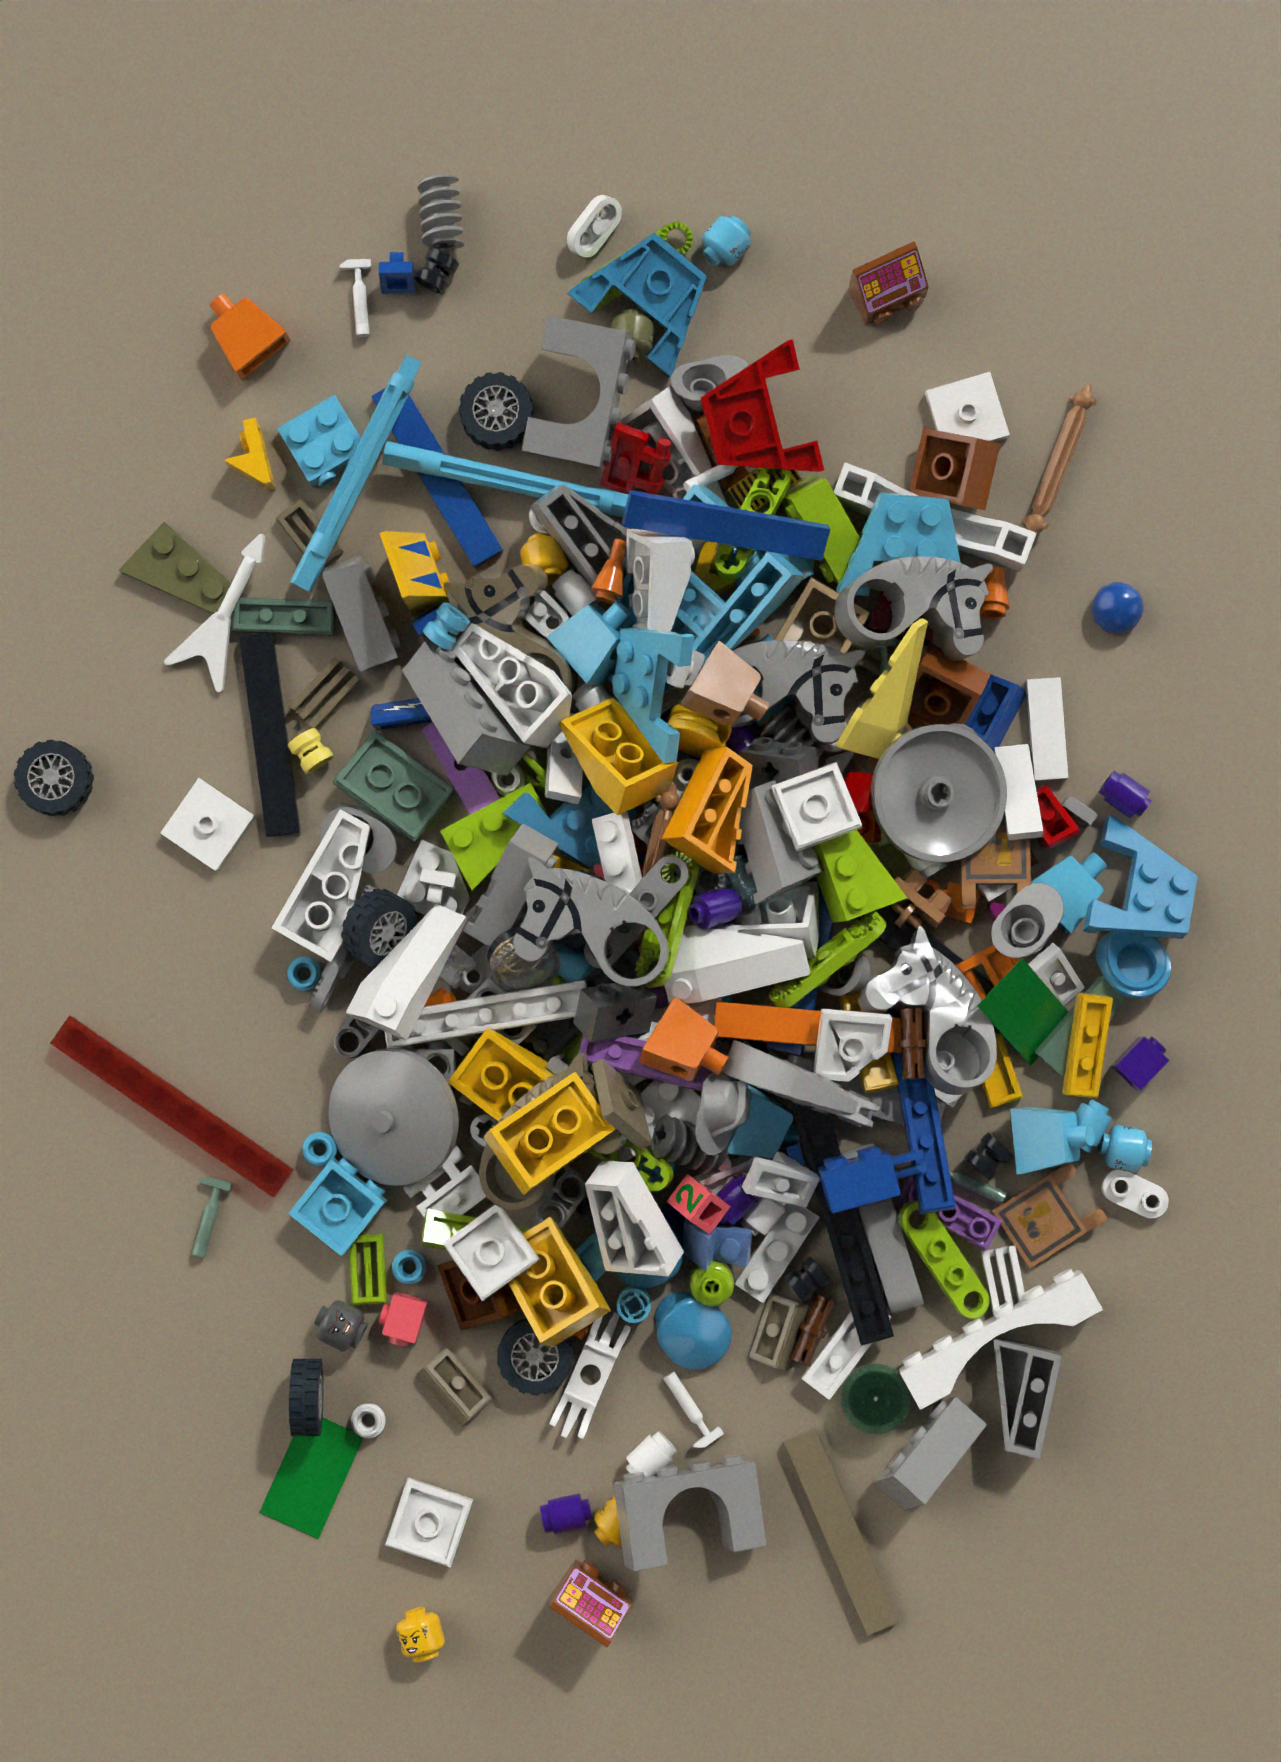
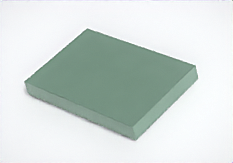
(394, 786)

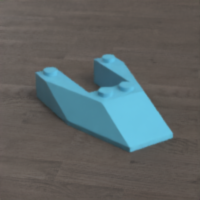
(708, 615)

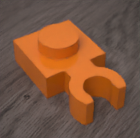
(955, 908)

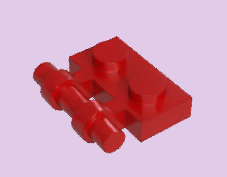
(627, 454)

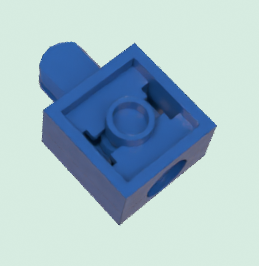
(865, 1177)

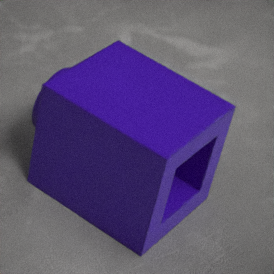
(1141, 1062)

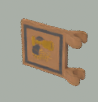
(996, 863)
(1042, 1219)

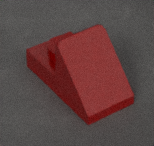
(860, 791)
(1055, 820)

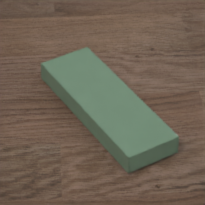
(284, 616)
(1055, 1046)

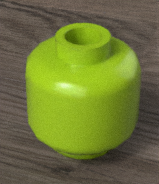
(711, 1293)

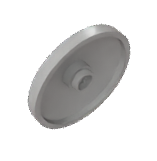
(938, 793)
(393, 1116)

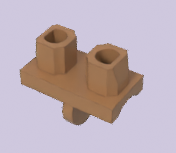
(930, 911)

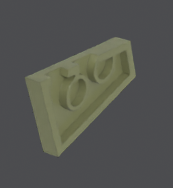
(178, 569)

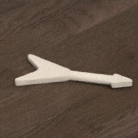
(212, 637)

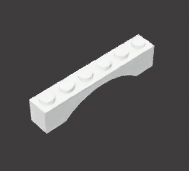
(976, 535)
(935, 1372)

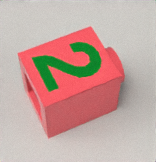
(698, 1204)

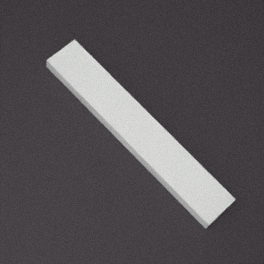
(493, 1011)

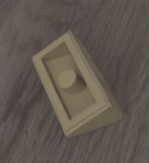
(778, 1331)
(454, 1386)

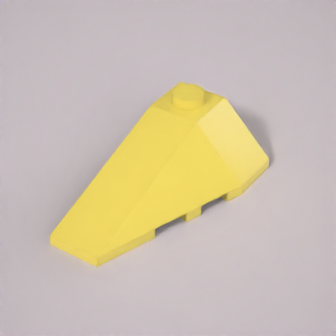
(887, 713)

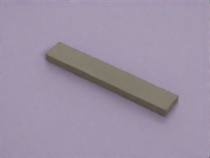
(841, 1531)

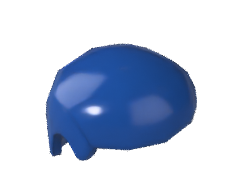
(1117, 607)

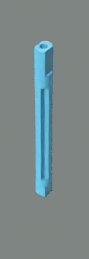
(356, 474)
(495, 477)

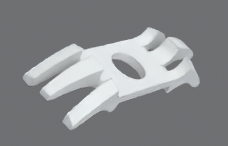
(583, 1394)

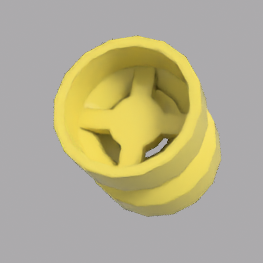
(310, 750)

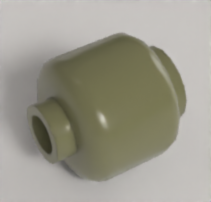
(641, 327)

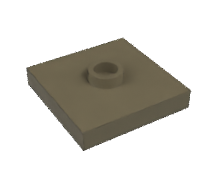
(621, 1104)

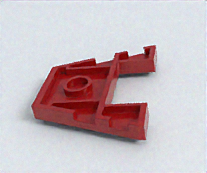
(744, 422)

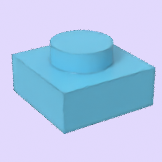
(591, 1256)

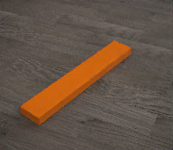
(779, 1024)

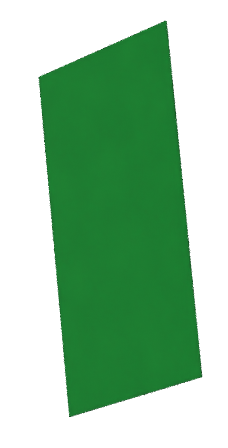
(1023, 1009)
(311, 1478)

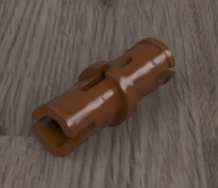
(912, 1043)
(812, 1329)

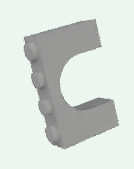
(608, 354)
(644, 1499)

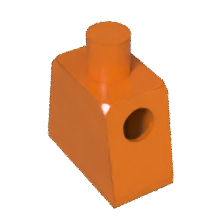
(246, 334)
(683, 1044)

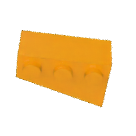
(710, 811)

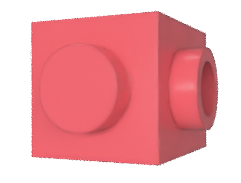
(403, 1318)

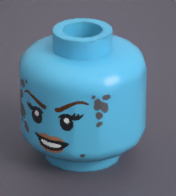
(726, 241)
(1125, 1148)

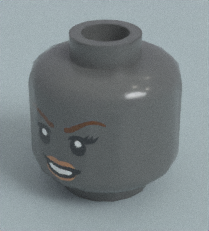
(340, 1325)

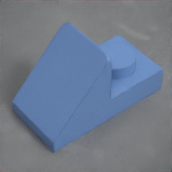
(723, 1245)

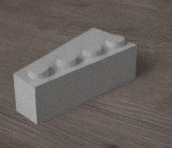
(463, 711)

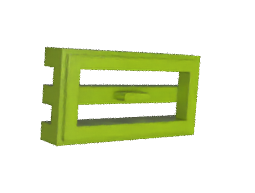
(381, 1266)

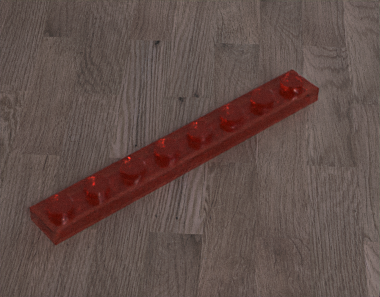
(172, 1106)

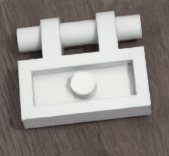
(455, 1196)

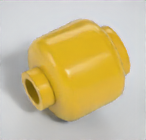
(546, 553)

